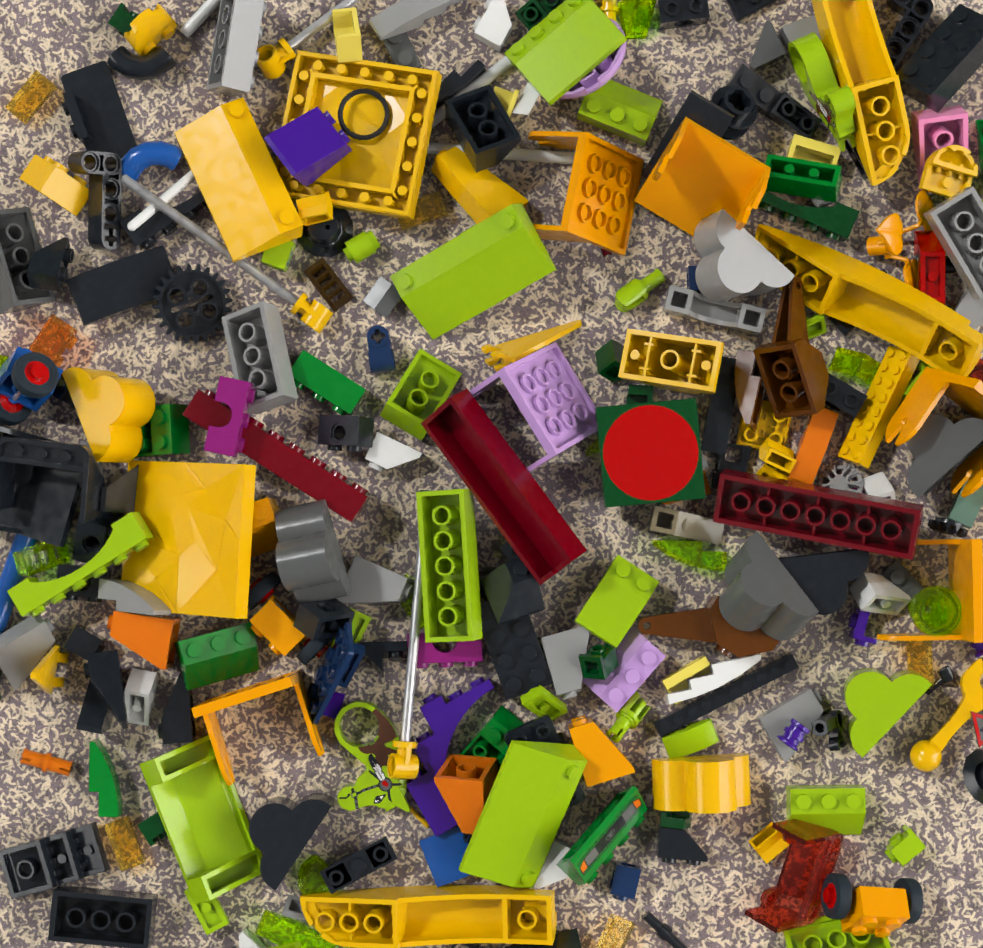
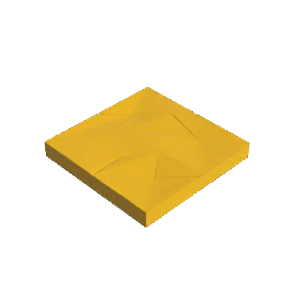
(380, 172)
(200, 536)

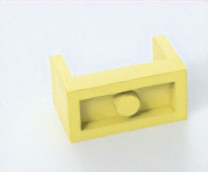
(347, 35)
(812, 150)

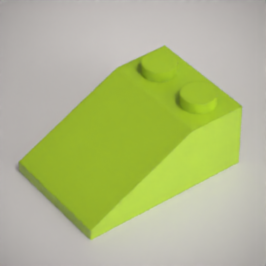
(420, 393)
(616, 601)

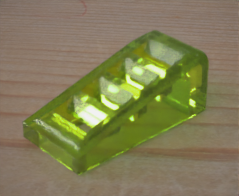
(26, 560)

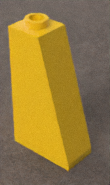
(478, 193)

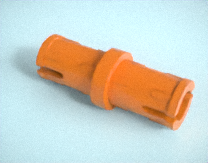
(46, 762)

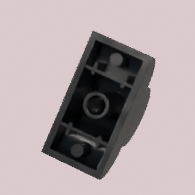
(826, 576)
(283, 830)

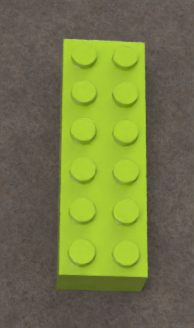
(449, 565)

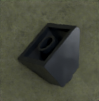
(512, 592)

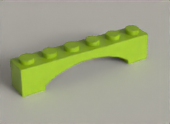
(128, 535)

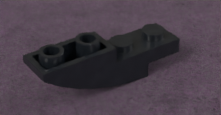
(776, 105)

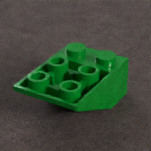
(166, 432)
(490, 738)

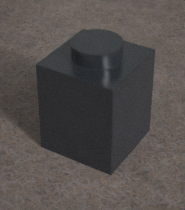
(85, 641)

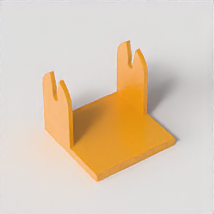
(702, 176)
(599, 191)
(919, 404)
(966, 581)
(208, 707)

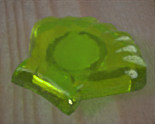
(309, 876)

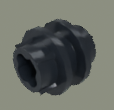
(740, 104)

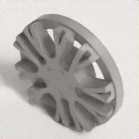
(841, 481)

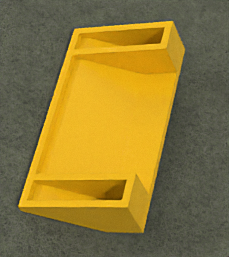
(239, 180)

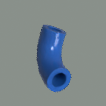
(150, 154)

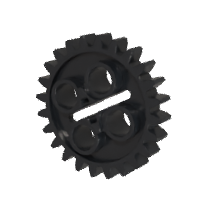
(199, 324)

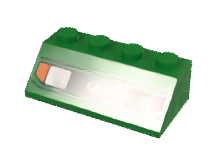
(603, 836)

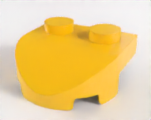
(150, 29)
(948, 171)

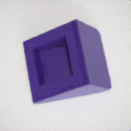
(334, 705)

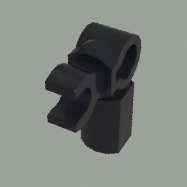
(832, 724)

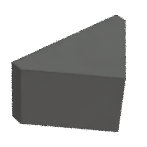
(768, 49)

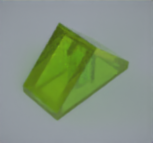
(636, 17)
(854, 365)

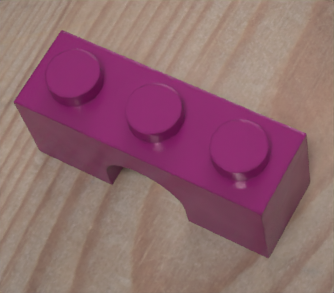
(237, 396)
(465, 651)

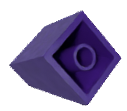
(309, 145)

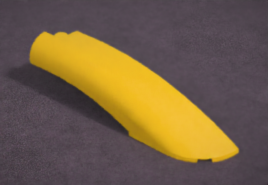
(863, 63)
(876, 302)
(432, 915)

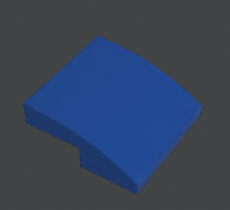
(445, 855)

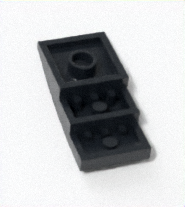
(700, 111)
(120, 285)
(53, 860)

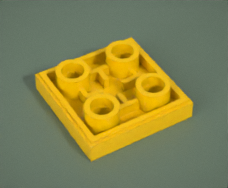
(767, 428)

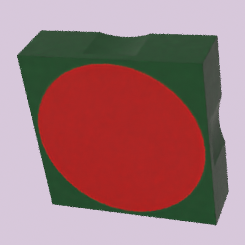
(650, 452)

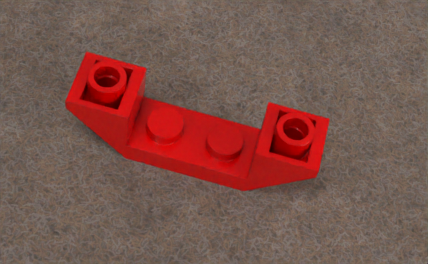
(930, 265)

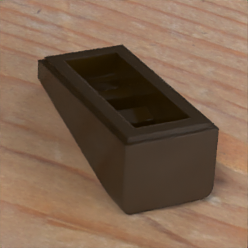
(335, 279)

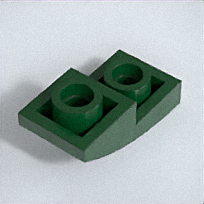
(535, 11)

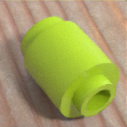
(361, 246)

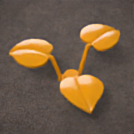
(890, 238)

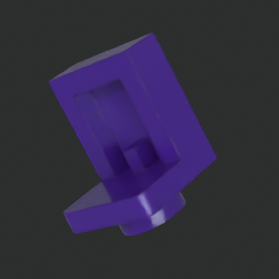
(858, 624)

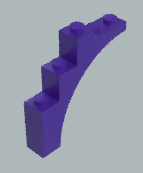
(433, 747)

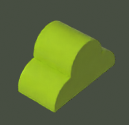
(879, 703)

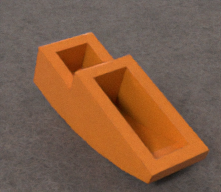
(813, 446)

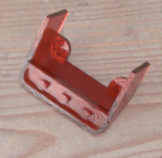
(798, 892)

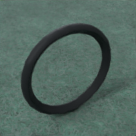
(363, 91)

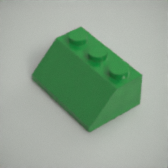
(218, 655)

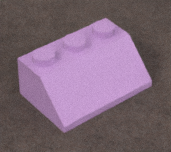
(636, 662)

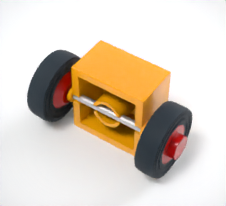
(277, 622)
(871, 908)

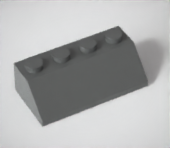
(17, 246)

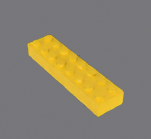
(878, 407)

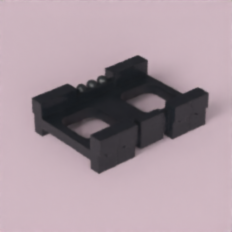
(722, 464)

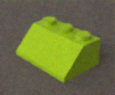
(620, 111)
(828, 806)

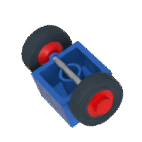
(25, 384)

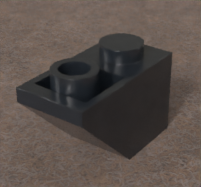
(50, 265)
(679, 845)

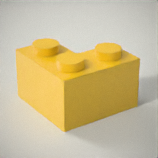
(53, 182)

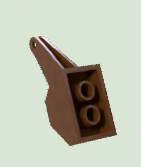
(790, 365)
(708, 626)

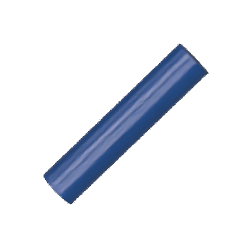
(10, 578)

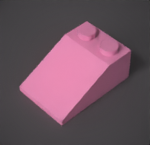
(936, 131)

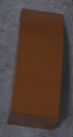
(749, 388)

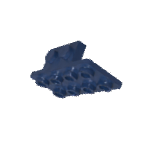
(337, 671)

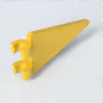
(521, 347)
(45, 672)

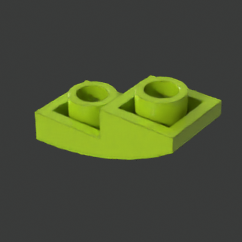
(690, 740)

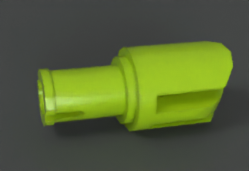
(637, 291)
(628, 717)

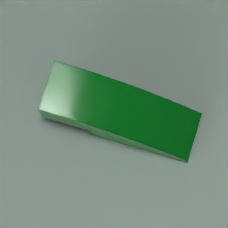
(104, 780)

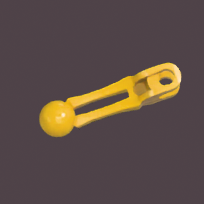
(927, 754)

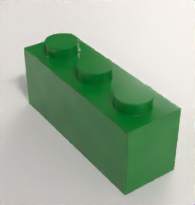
(803, 178)
(327, 384)

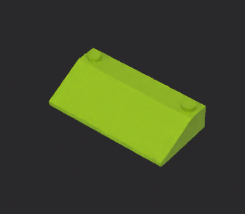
(474, 271)
(523, 812)
(202, 819)

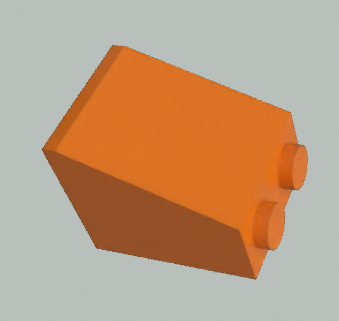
(147, 635)
(466, 786)

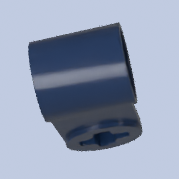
(380, 355)

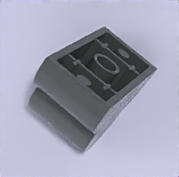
(940, 449)
(310, 553)
(763, 593)

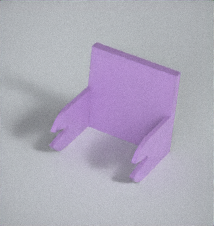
(548, 399)

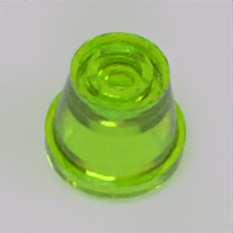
(944, 612)

